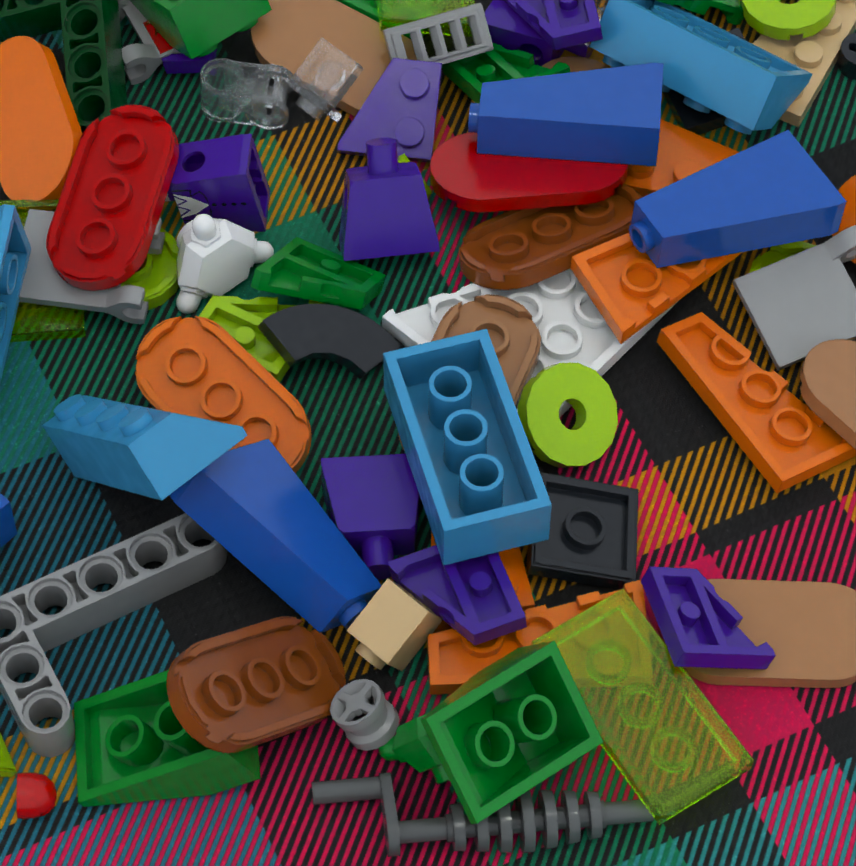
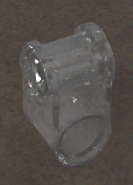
(242, 93)

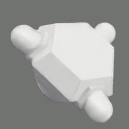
(214, 259)

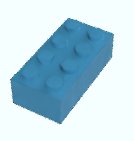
(466, 447)

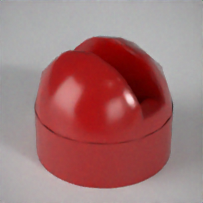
(34, 795)

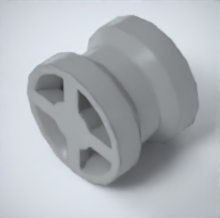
(364, 714)

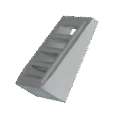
(478, 28)

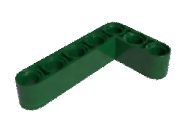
(90, 46)

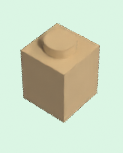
(392, 627)

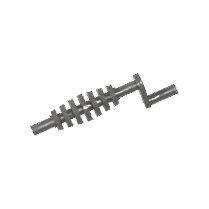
(456, 827)

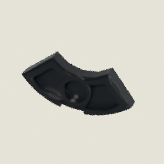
(328, 334)

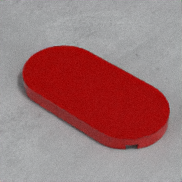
(517, 182)
(112, 198)

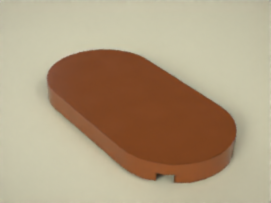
(539, 242)
(254, 684)

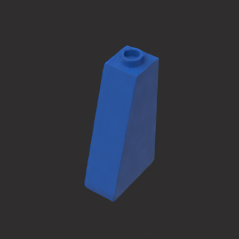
(573, 115)
(739, 205)
(280, 534)

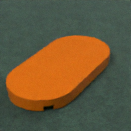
(35, 122)
(206, 374)

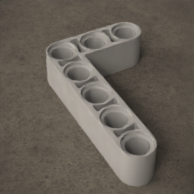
(89, 610)

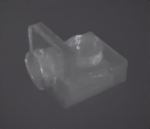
(324, 80)

